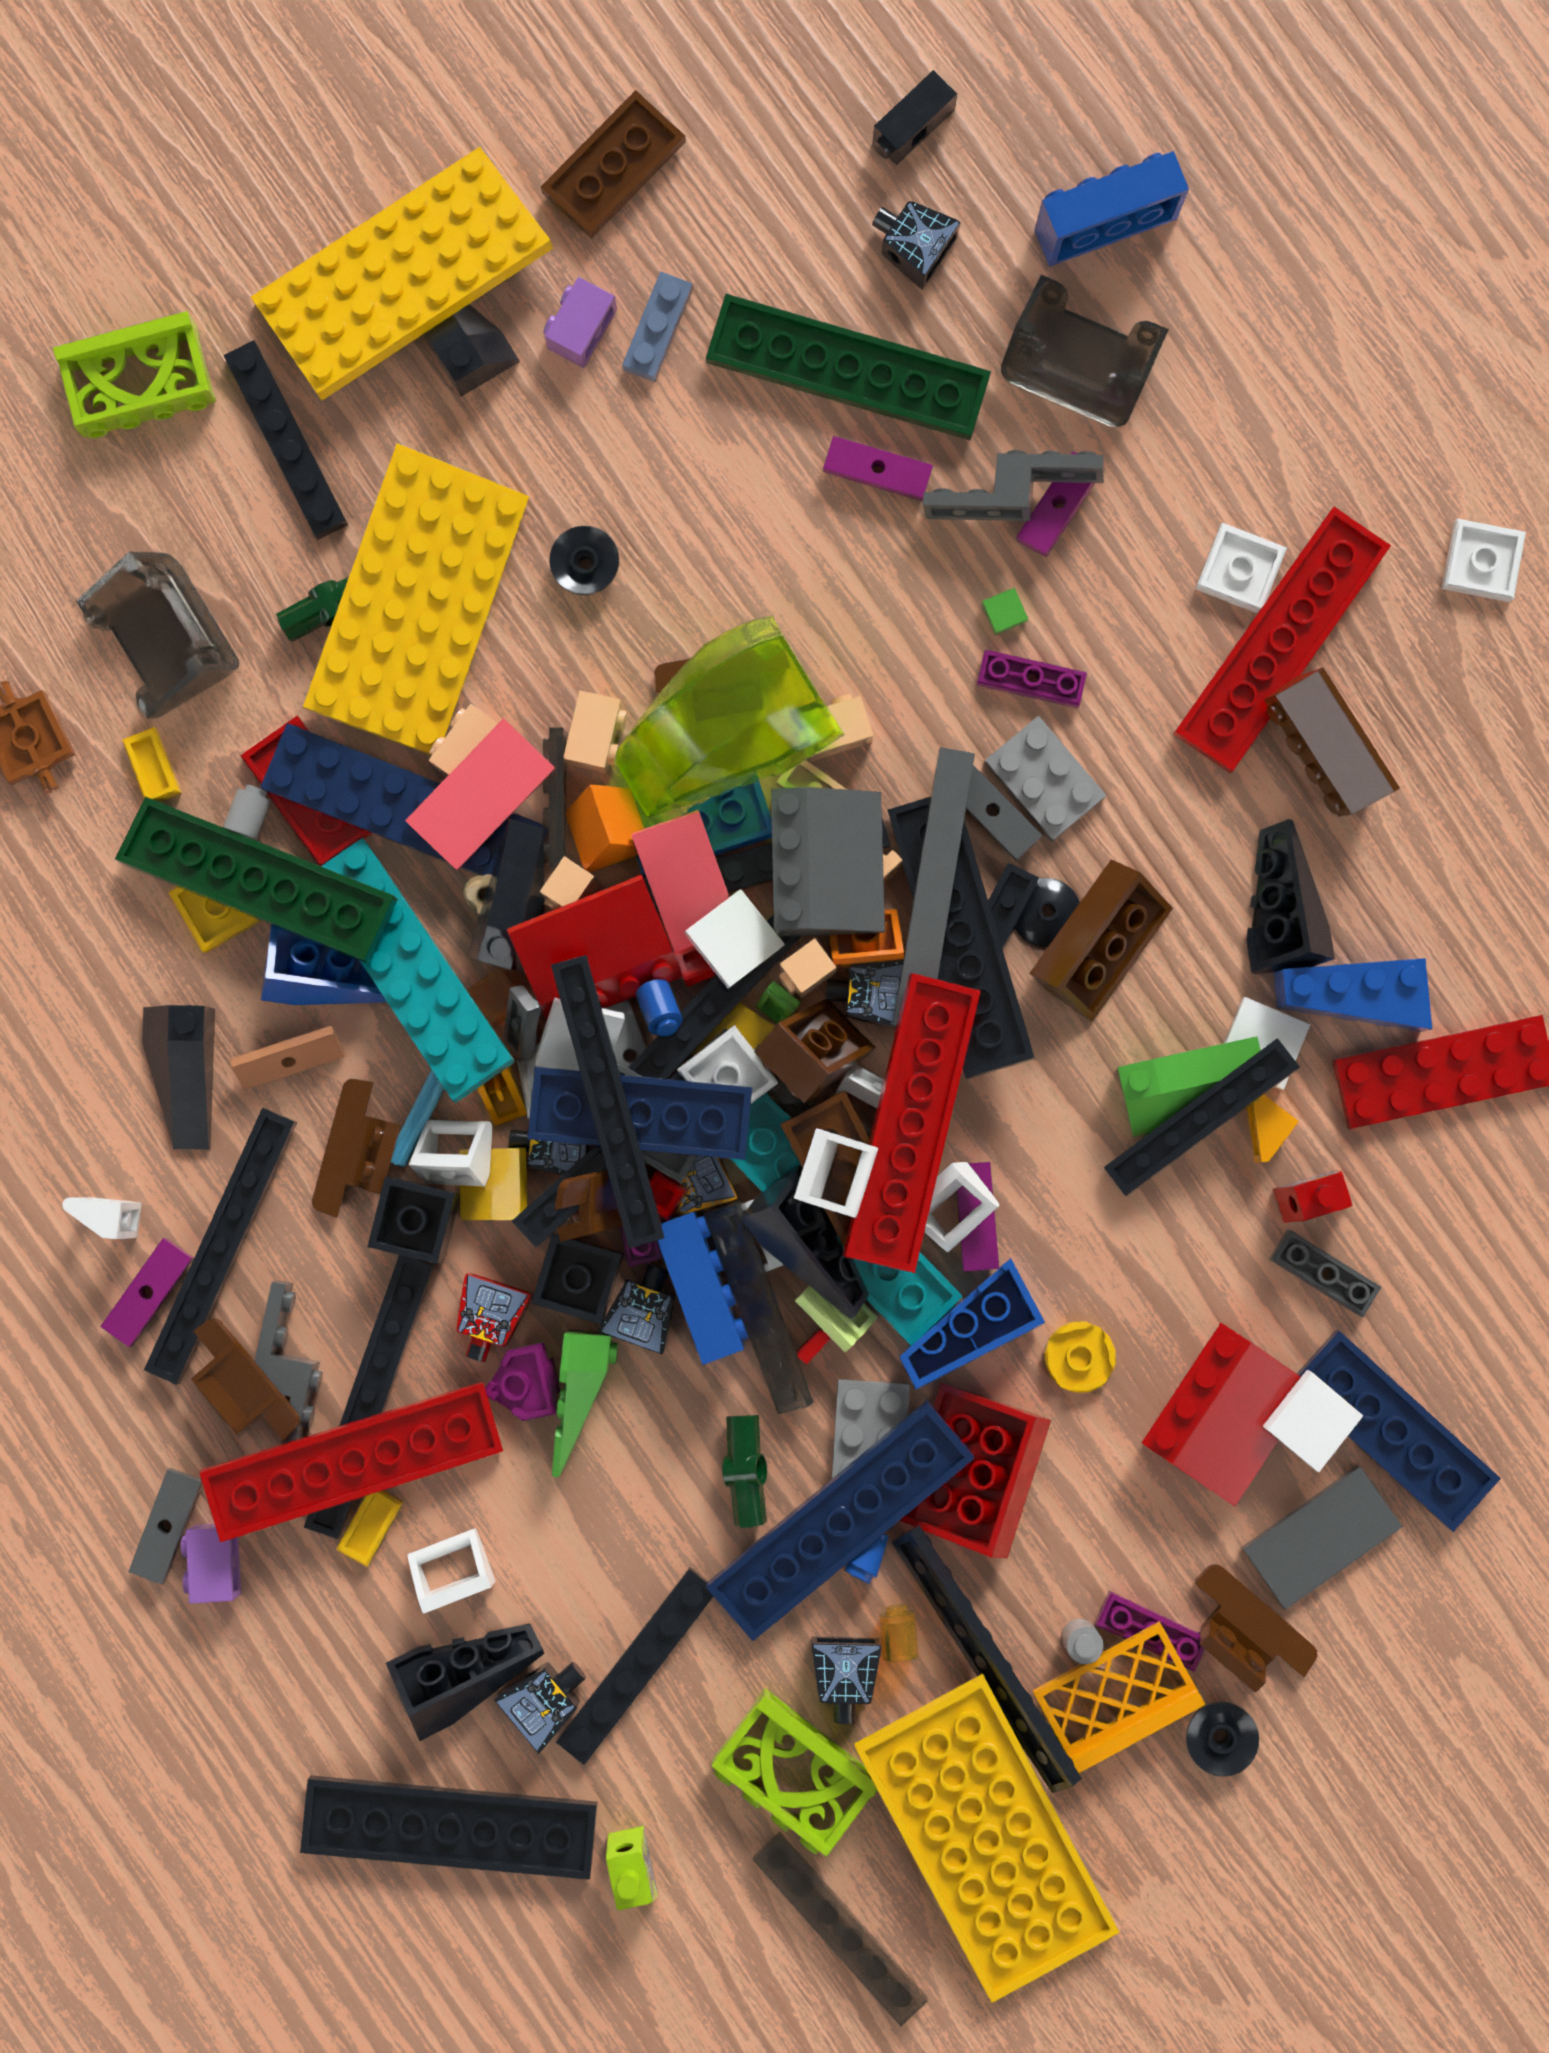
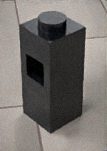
(914, 118)

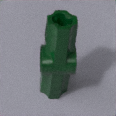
(312, 611)
(745, 1470)

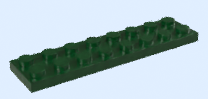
(848, 366)
(256, 879)

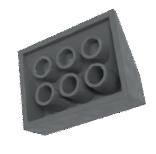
(827, 861)

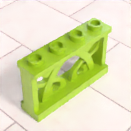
(117, 345)
(846, 1773)

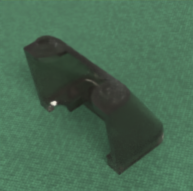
(1079, 359)
(161, 629)

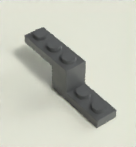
(1014, 486)
(290, 1374)

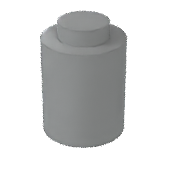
(247, 812)
(1082, 1641)

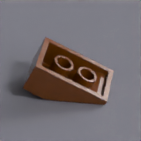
(813, 1049)

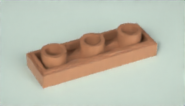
(287, 1057)

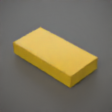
(151, 765)
(369, 1526)

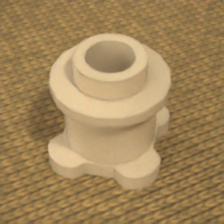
(472, 890)

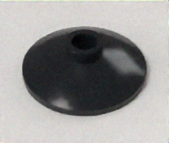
(581, 544)
(1036, 927)
(1233, 1752)

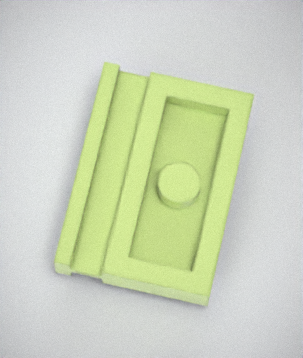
(833, 1321)

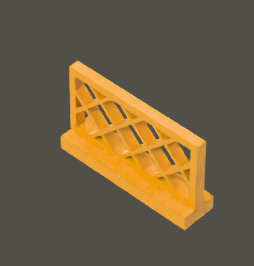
(1132, 1726)

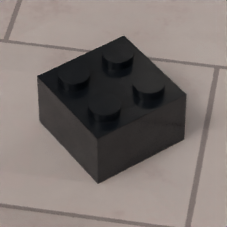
(414, 1220)
(577, 1278)

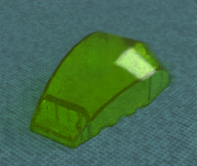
(726, 721)

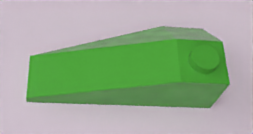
(1167, 1084)
(582, 1370)

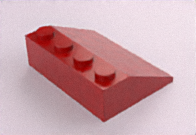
(614, 930)
(1219, 1413)
(988, 1495)

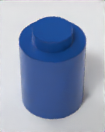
(659, 1007)

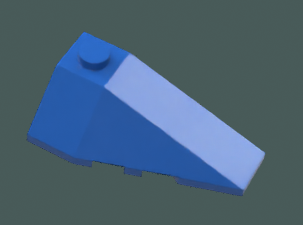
(313, 974)

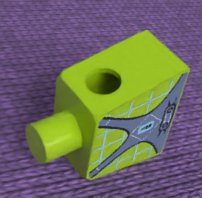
(631, 1870)

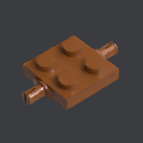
(31, 738)

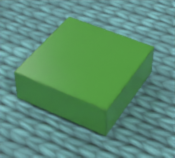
(1004, 611)
(777, 1003)

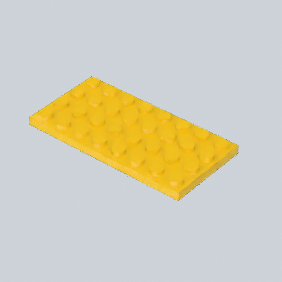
(401, 273)
(416, 600)
(986, 1838)

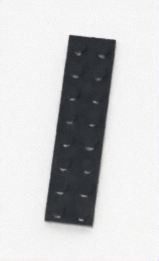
(970, 950)
(449, 1827)

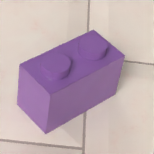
(580, 321)
(211, 1565)

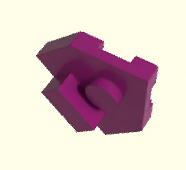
(526, 1383)

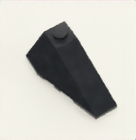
(470, 349)
(511, 895)
(1288, 913)
(181, 1061)
(805, 1243)
(453, 1679)

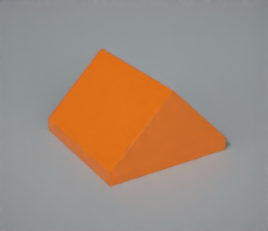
(603, 825)
(868, 948)

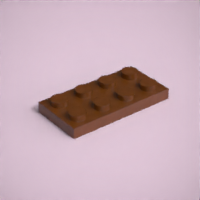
(613, 164)
(837, 1117)

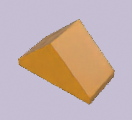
(503, 1097)
(1268, 1127)

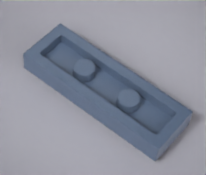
(657, 326)

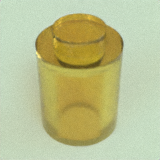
(898, 1634)

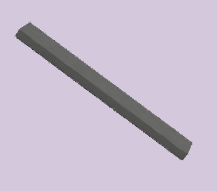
(936, 868)

